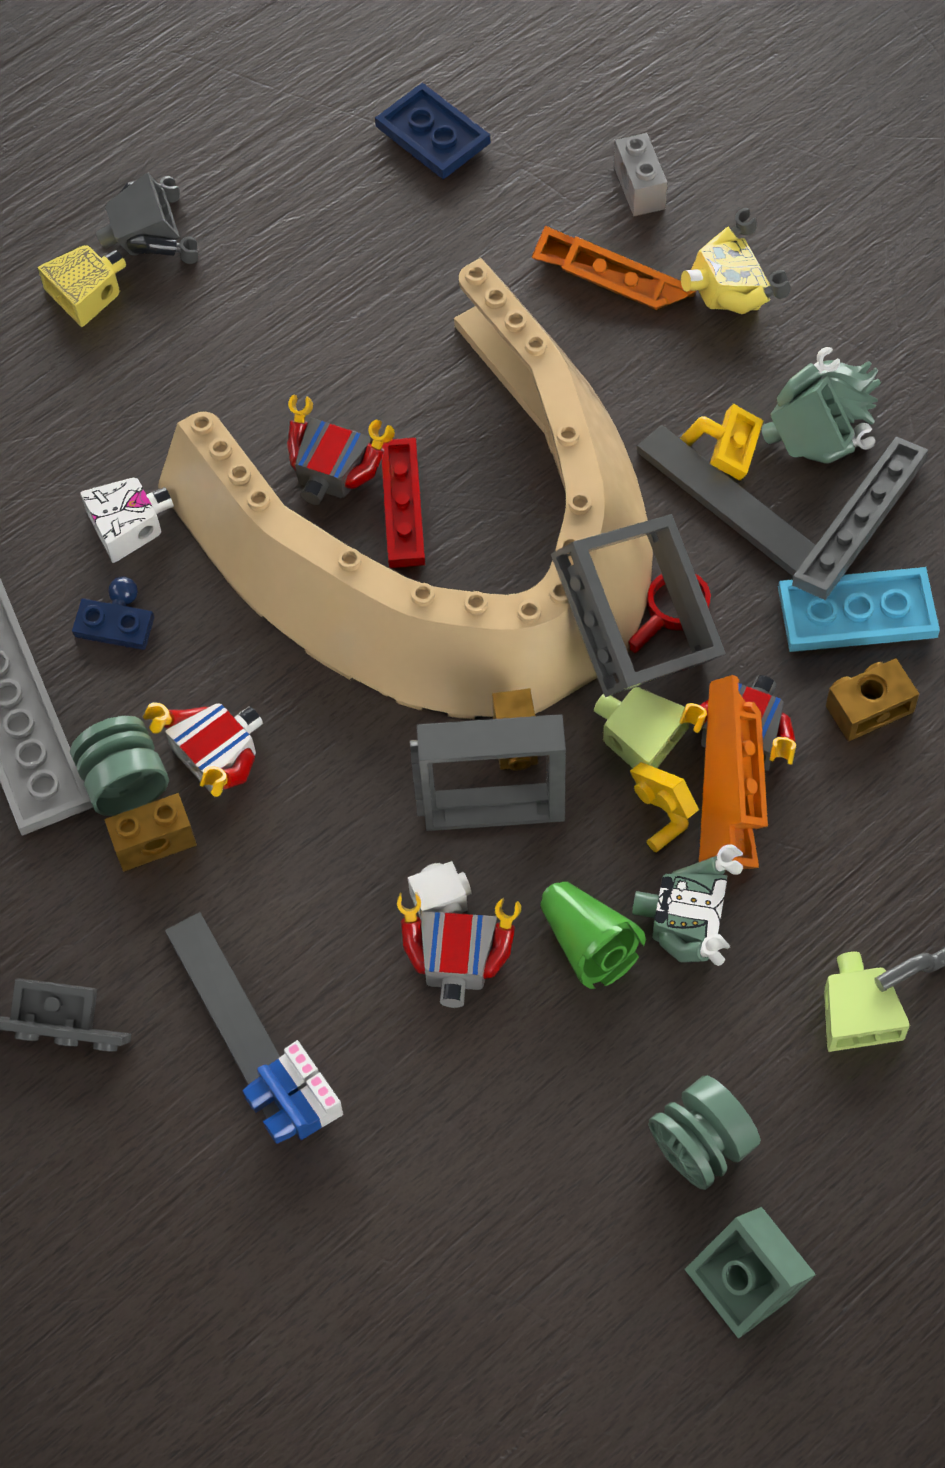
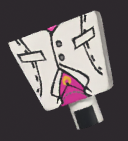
(125, 515)

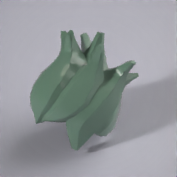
(853, 389)

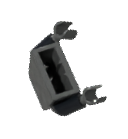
(144, 220)

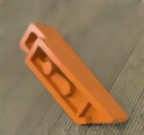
(609, 269)
(732, 774)

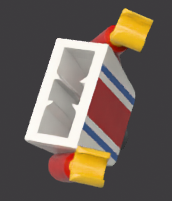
(209, 742)

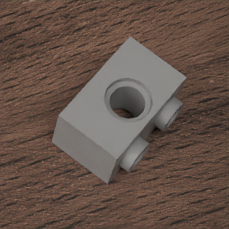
(640, 174)

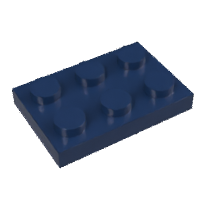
(432, 130)

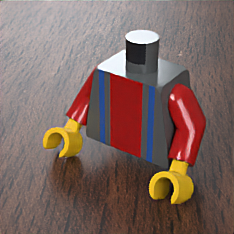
(330, 456)
(776, 725)

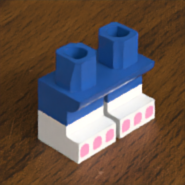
(299, 1093)

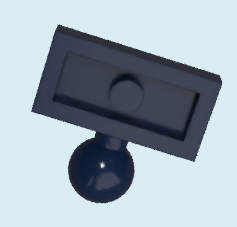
(115, 621)

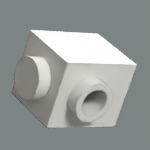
(440, 889)

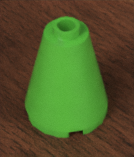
(592, 935)

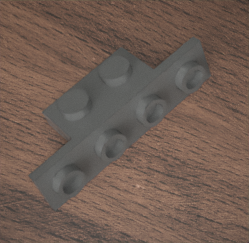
(58, 1012)

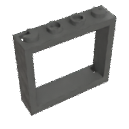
(596, 617)
(490, 741)

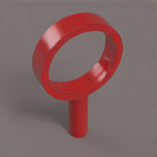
(658, 618)

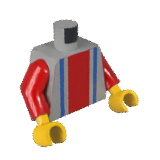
(457, 948)

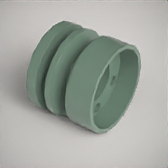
(119, 765)
(704, 1132)

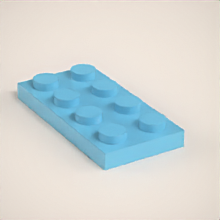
(861, 611)

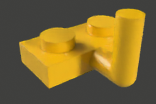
(734, 438)
(668, 793)

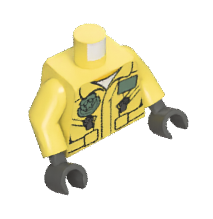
(730, 274)

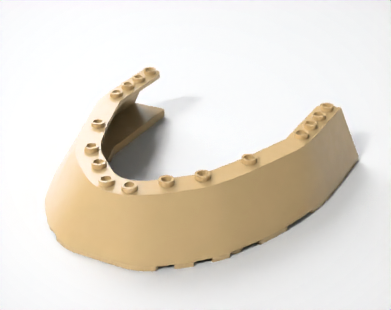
(404, 635)

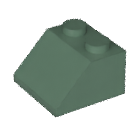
(749, 1271)

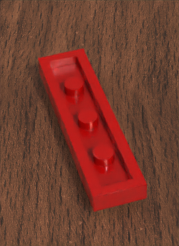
(402, 503)

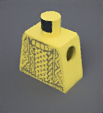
(82, 281)

